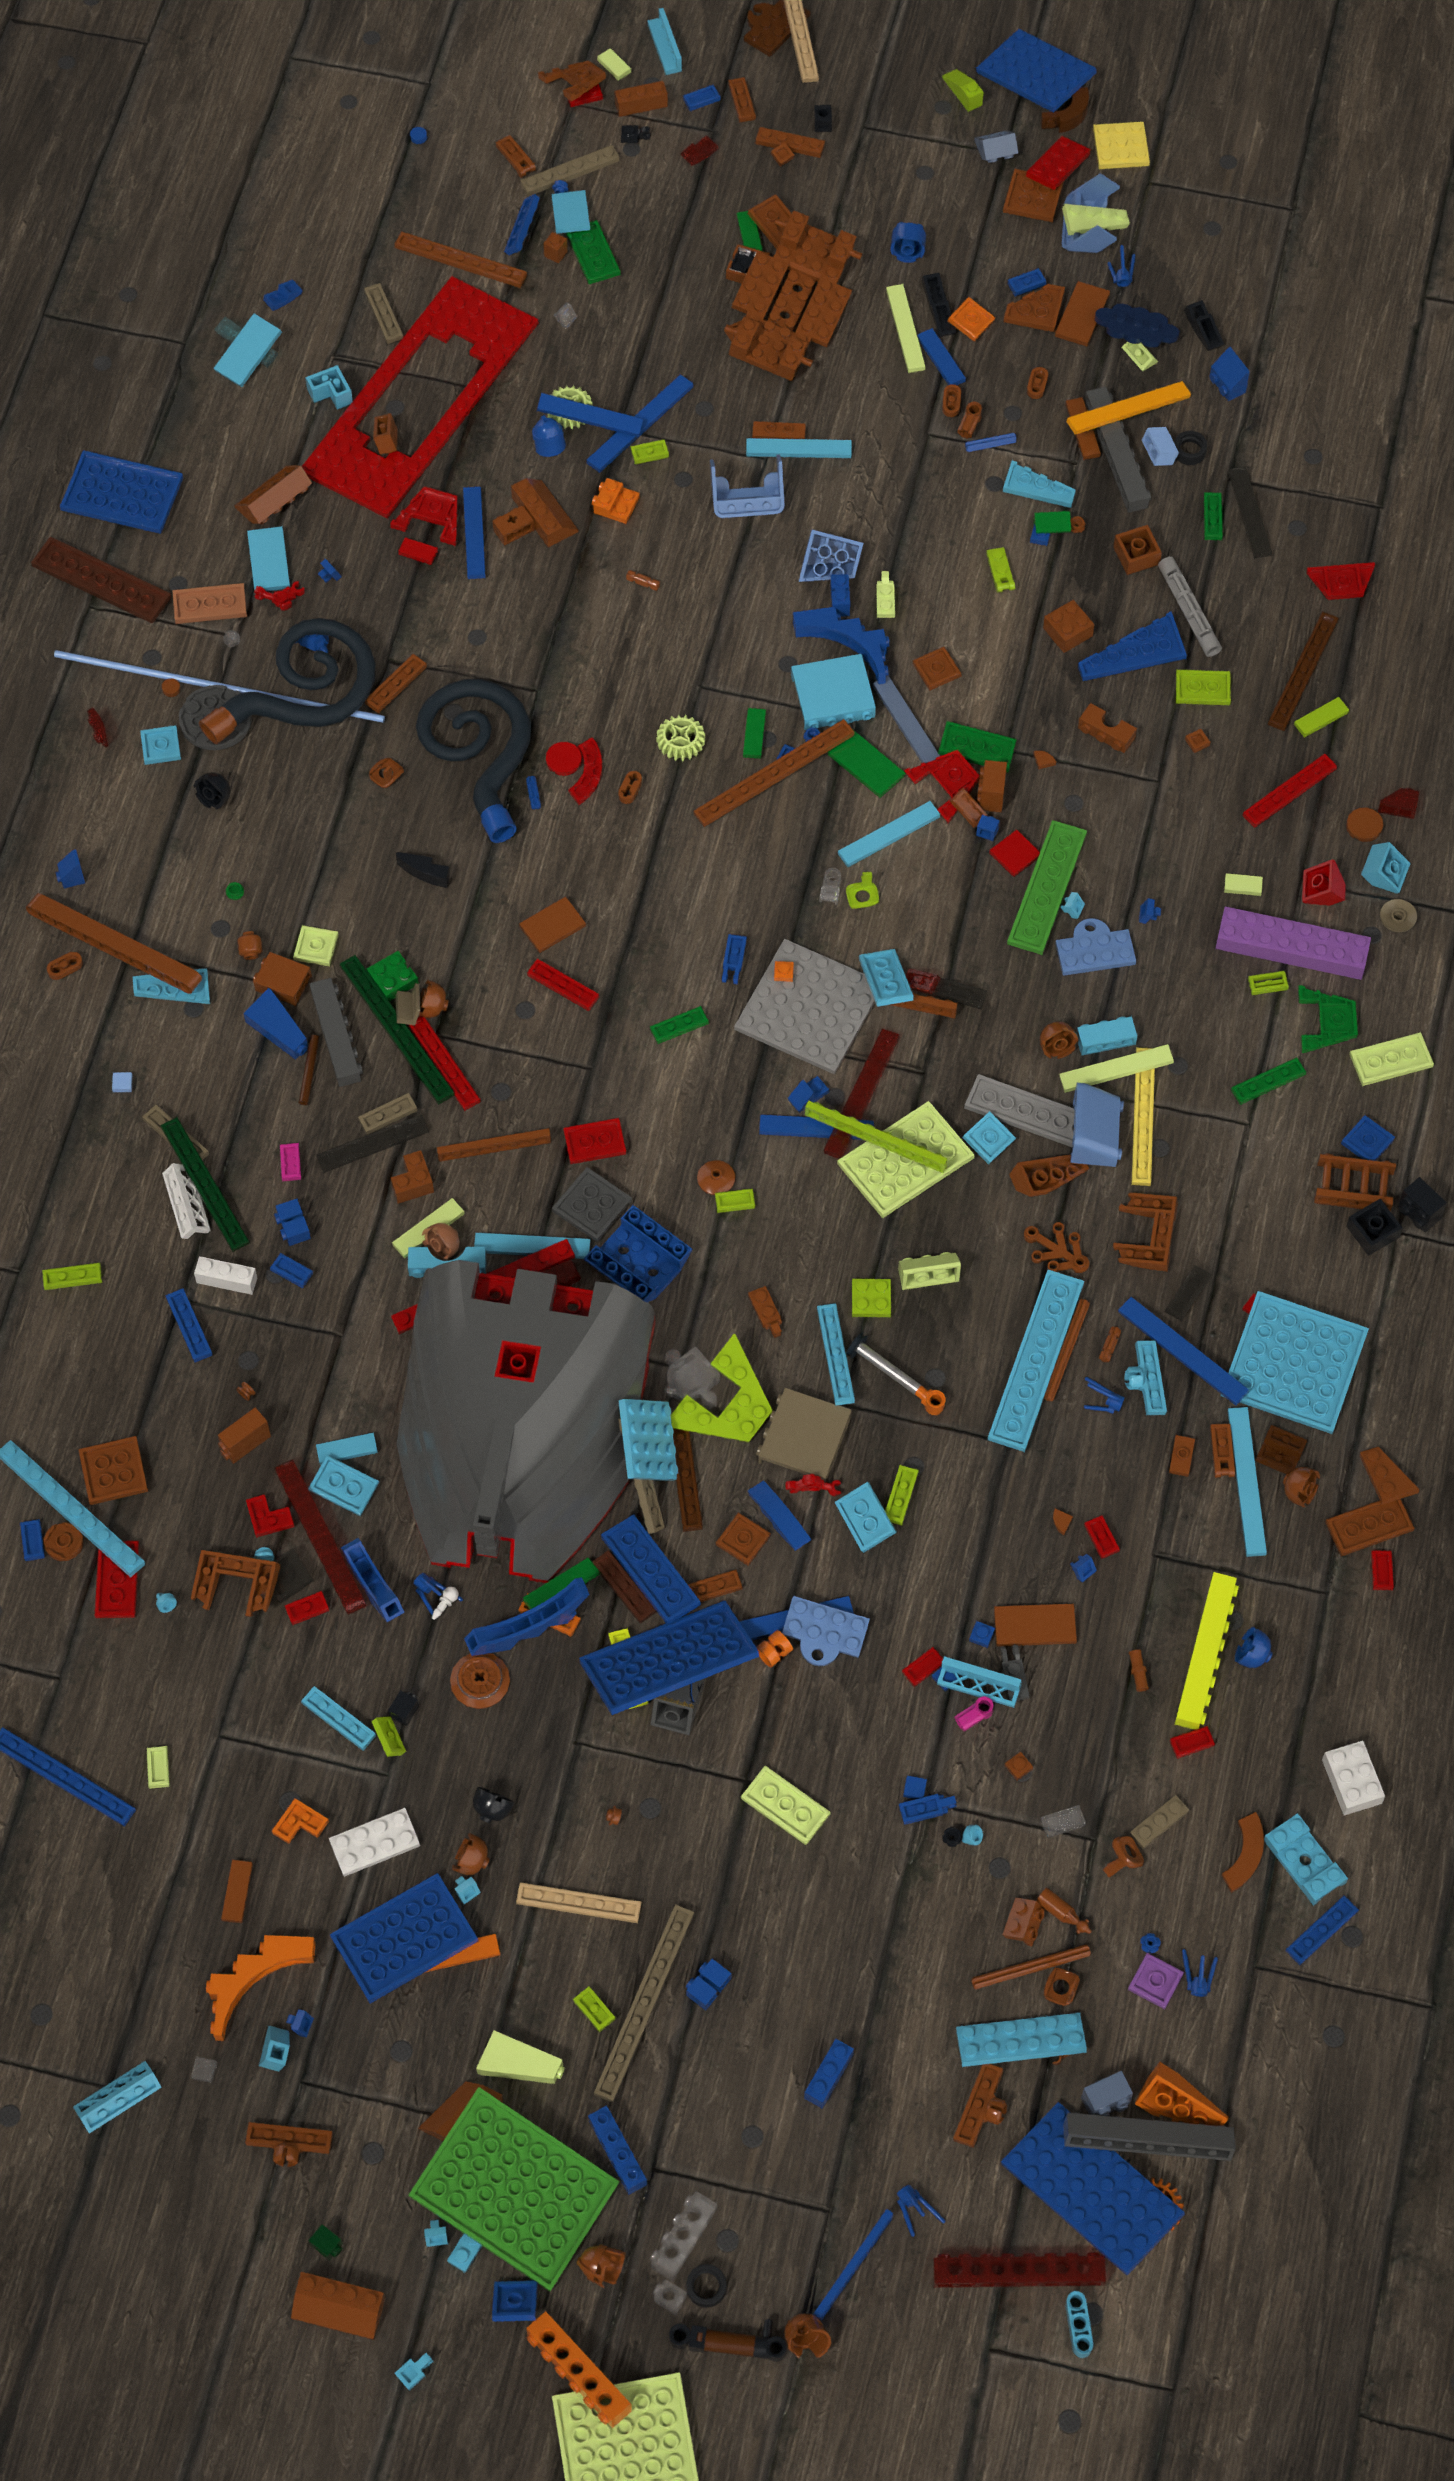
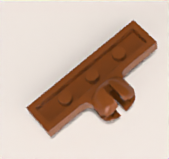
(981, 2106)
(288, 2141)

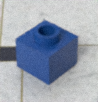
(987, 827)

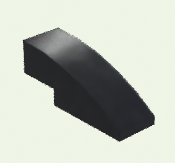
(1204, 325)
(424, 869)

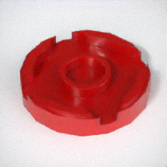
(563, 758)

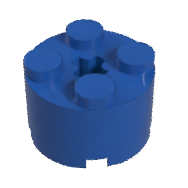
(908, 242)

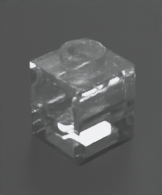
(673, 2305)

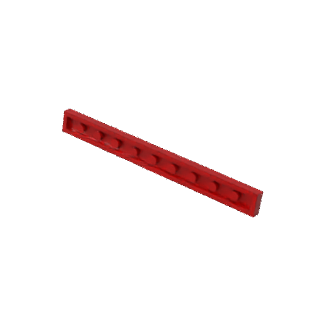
(534, 1262)

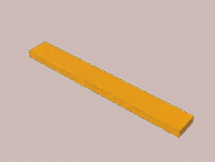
(1128, 407)

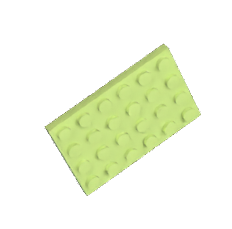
(893, 1180)

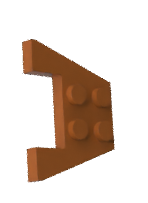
(580, 75)

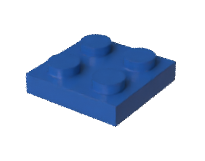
(1368, 1139)
(514, 2301)

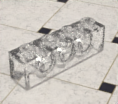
(671, 2266)

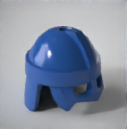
(548, 437)

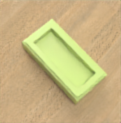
(614, 64)
(1243, 884)
(158, 1767)

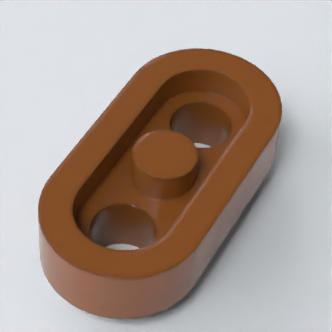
(1037, 384)
(951, 402)
(64, 965)

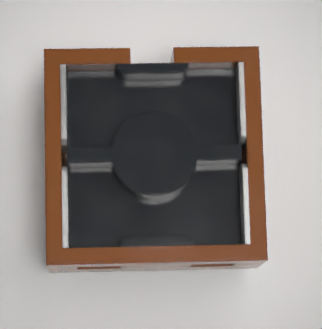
(741, 262)

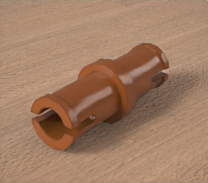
(1138, 1670)

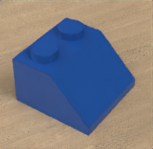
(1230, 375)

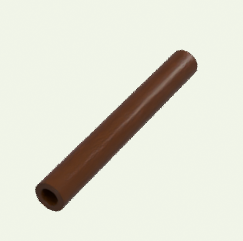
(309, 1069)

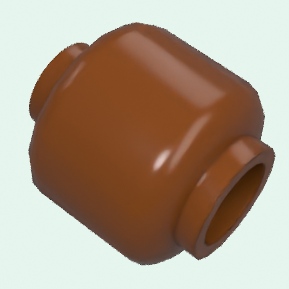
(249, 945)

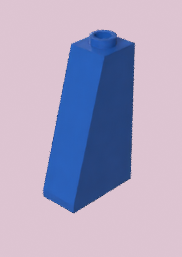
(276, 1024)

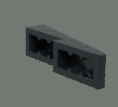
(938, 304)

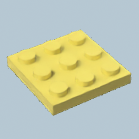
(1121, 145)

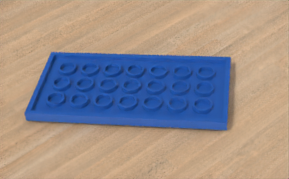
(668, 1657)
(1093, 2192)

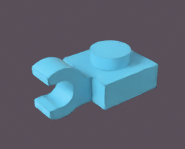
(412, 2373)

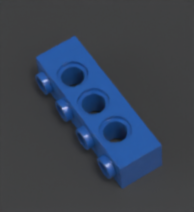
(617, 2150)

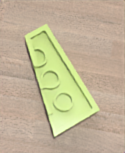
(1083, 218)

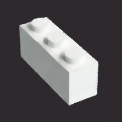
(225, 1275)

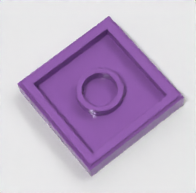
(1155, 1981)

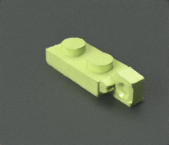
(885, 597)

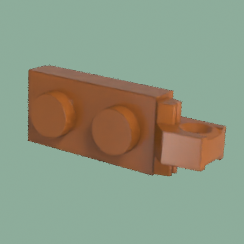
(766, 1310)

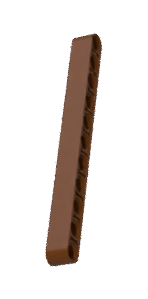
(114, 943)

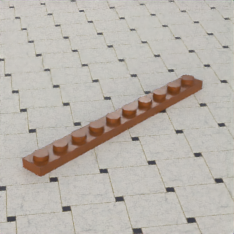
(773, 773)

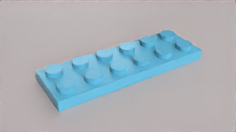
(1021, 2039)

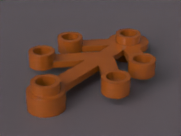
(1058, 1251)

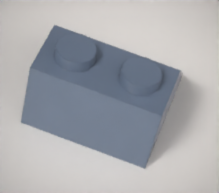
(997, 145)

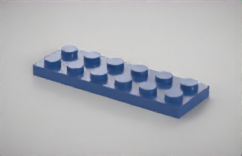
(650, 1569)

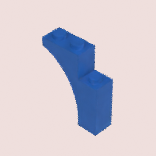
(371, 1580)

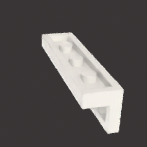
(181, 1199)

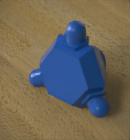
(315, 642)

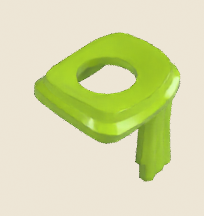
(866, 885)

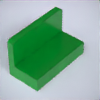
(1052, 522)

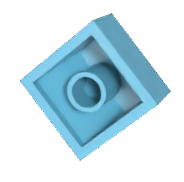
(1386, 867)

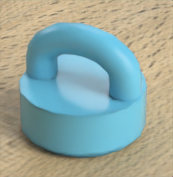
(264, 1554)
(165, 1602)
(972, 1835)

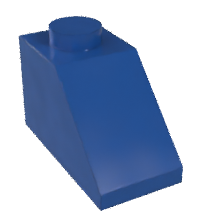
(70, 870)

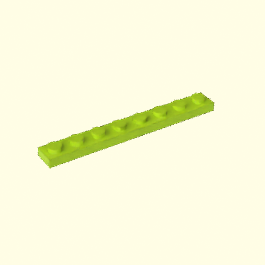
(880, 1138)

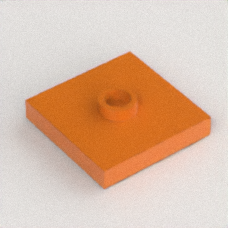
(971, 319)

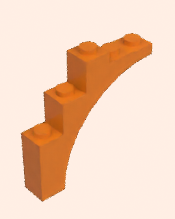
(249, 1969)

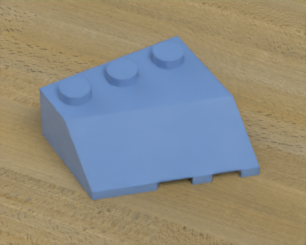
(829, 556)

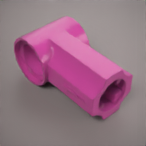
(973, 1714)

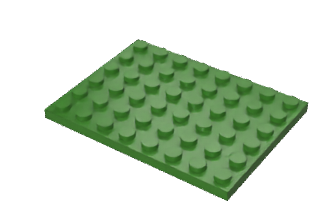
(513, 2189)

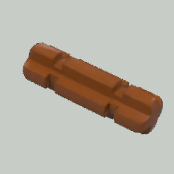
(643, 580)
(1110, 1344)

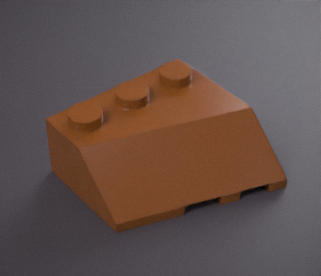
(446, 2115)

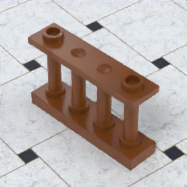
(1344, 1197)

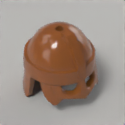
(601, 2264)
(807, 2332)

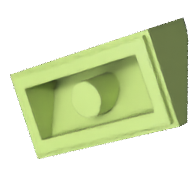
(1140, 355)

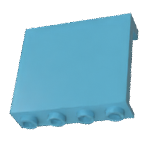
(833, 691)

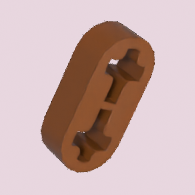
(626, 785)

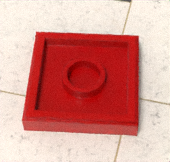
(1015, 853)

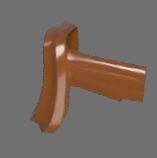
(388, 779)
(1123, 1858)
(1061, 1974)

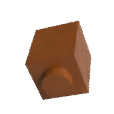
(555, 247)

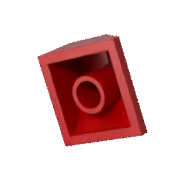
(1323, 884)

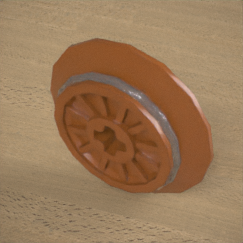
(479, 1693)

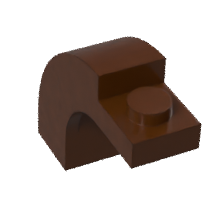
(1070, 117)

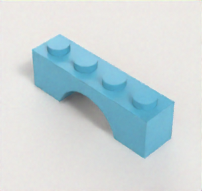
(421, 1259)

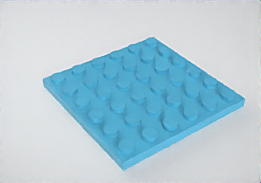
(1297, 1361)

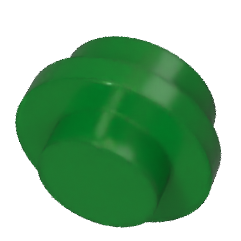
(234, 891)

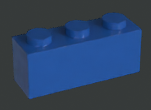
(829, 2073)

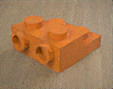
(615, 501)

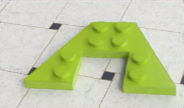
(745, 1411)

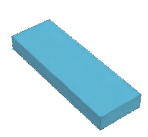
(347, 1448)

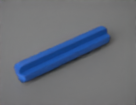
(990, 442)

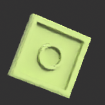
(315, 945)

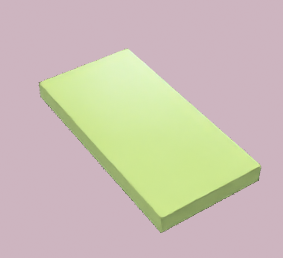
(1391, 1059)
(785, 1805)

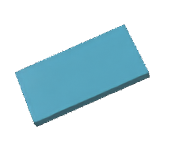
(247, 350)
(268, 558)
(886, 977)

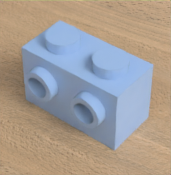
(1160, 446)

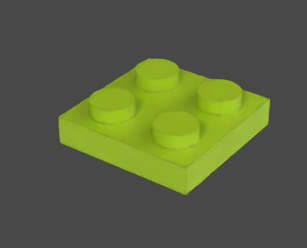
(871, 1297)

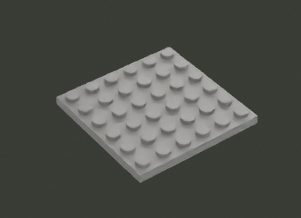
(813, 1014)

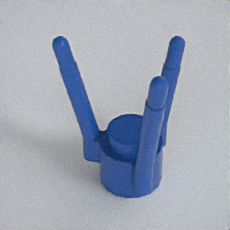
(1123, 277)
(1114, 1400)
(426, 1584)
(1199, 1986)
(910, 2197)

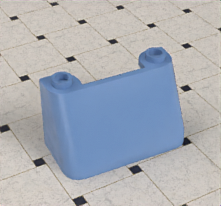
(1096, 1126)

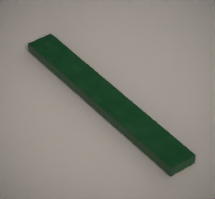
(204, 1184)

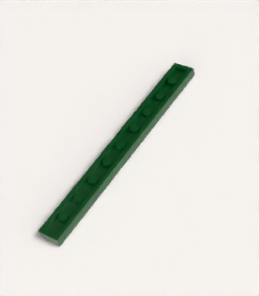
(397, 1032)

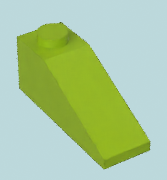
(965, 89)

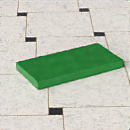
(593, 254)
(976, 744)
(867, 764)

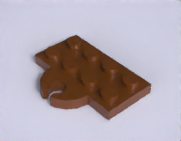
(770, 28)

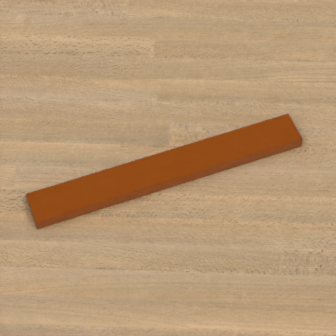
(460, 259)

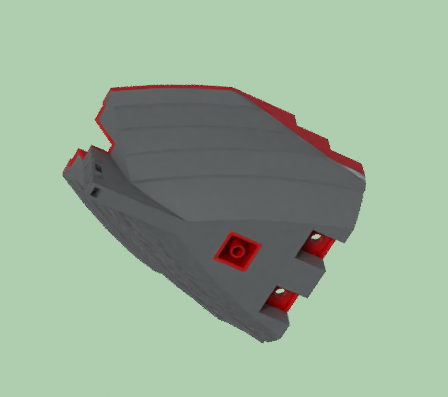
(518, 1413)

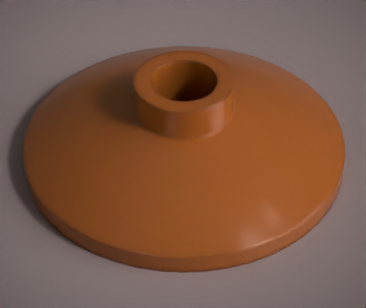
(712, 1184)

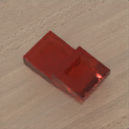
(696, 153)

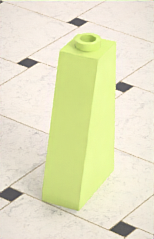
(516, 2060)

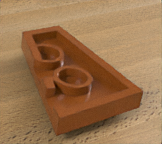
(1386, 1476)

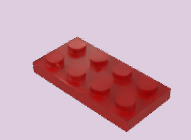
(1058, 162)

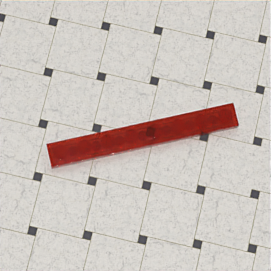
(863, 1090)

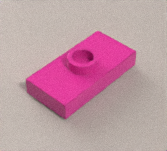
(290, 1162)

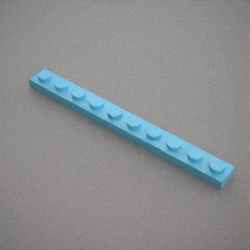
(71, 1509)

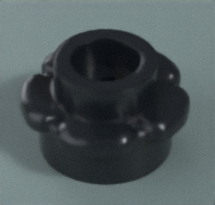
(952, 1832)

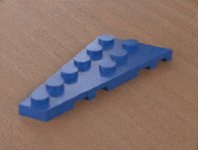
(1141, 649)

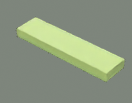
(446, 1214)

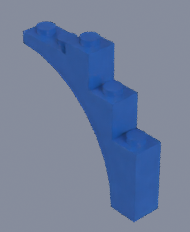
(828, 625)
(530, 1624)

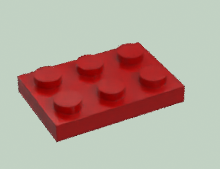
(594, 1141)

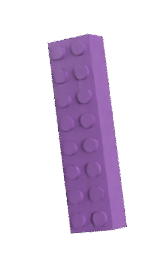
(1293, 943)

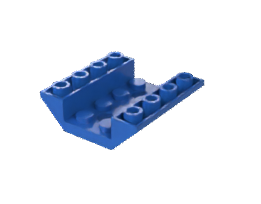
(649, 1249)

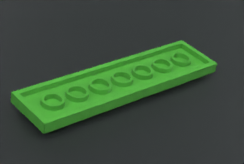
(1047, 887)

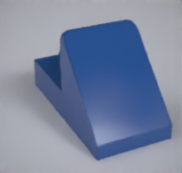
(809, 1091)

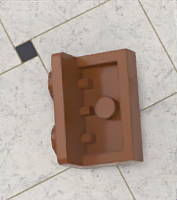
(1024, 1921)

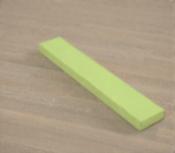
(905, 328)
(1117, 1067)

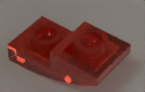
(98, 727)

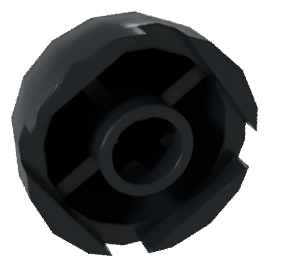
(212, 790)
(491, 1805)

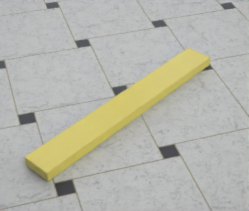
(1143, 1126)

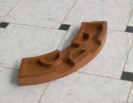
(1250, 1855)

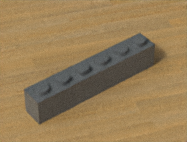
(335, 1032)

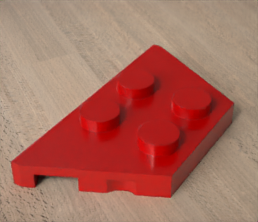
(1342, 580)

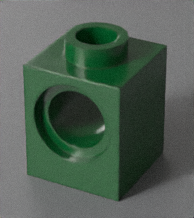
(326, 2242)

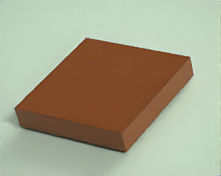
(936, 668)
(743, 1539)

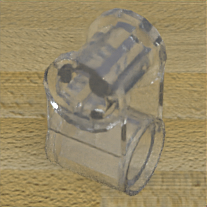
(831, 889)

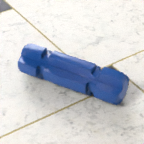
(533, 792)

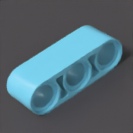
(1079, 2335)

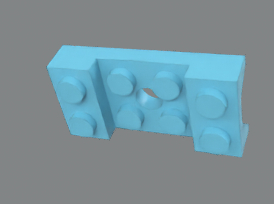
(1293, 1841)

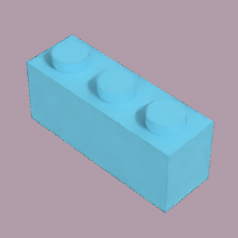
(1106, 1035)

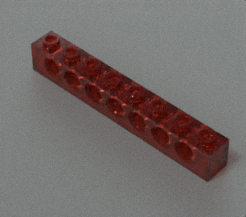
(1030, 2278)

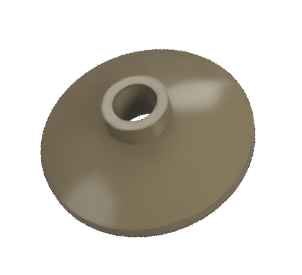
(1400, 909)

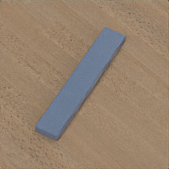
(906, 721)

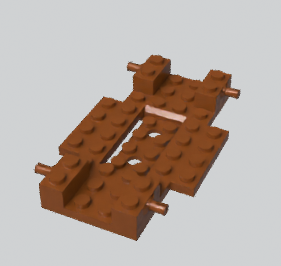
(810, 258)

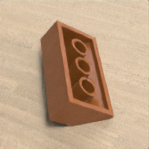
(274, 494)
(548, 516)
(337, 2305)

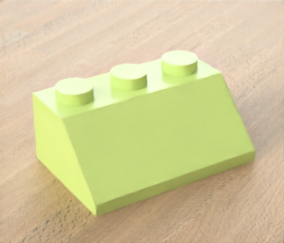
(929, 1270)

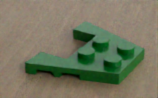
(1336, 1019)

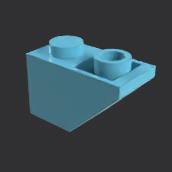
(275, 2049)

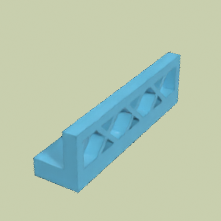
(665, 43)
(979, 1674)
(118, 2098)

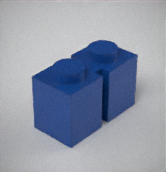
(840, 594)
(293, 1223)
(711, 1979)

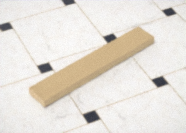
(801, 40)
(578, 1902)

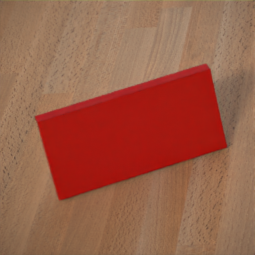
(114, 1588)

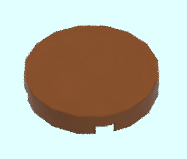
(1364, 824)
(63, 1541)

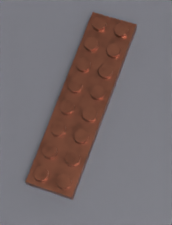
(101, 579)

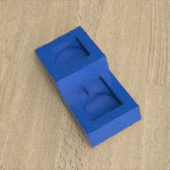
(285, 294)

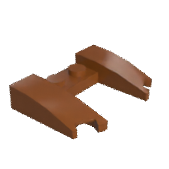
(1164, 1212)
(213, 1564)

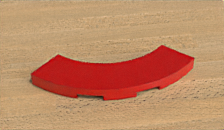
(592, 771)

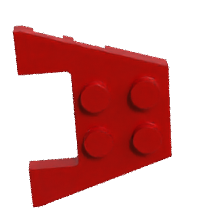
(432, 507)
(951, 773)

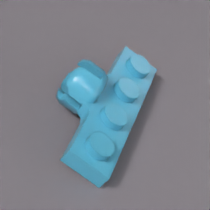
(1147, 1378)

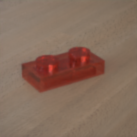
(922, 981)

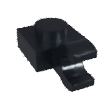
(632, 133)

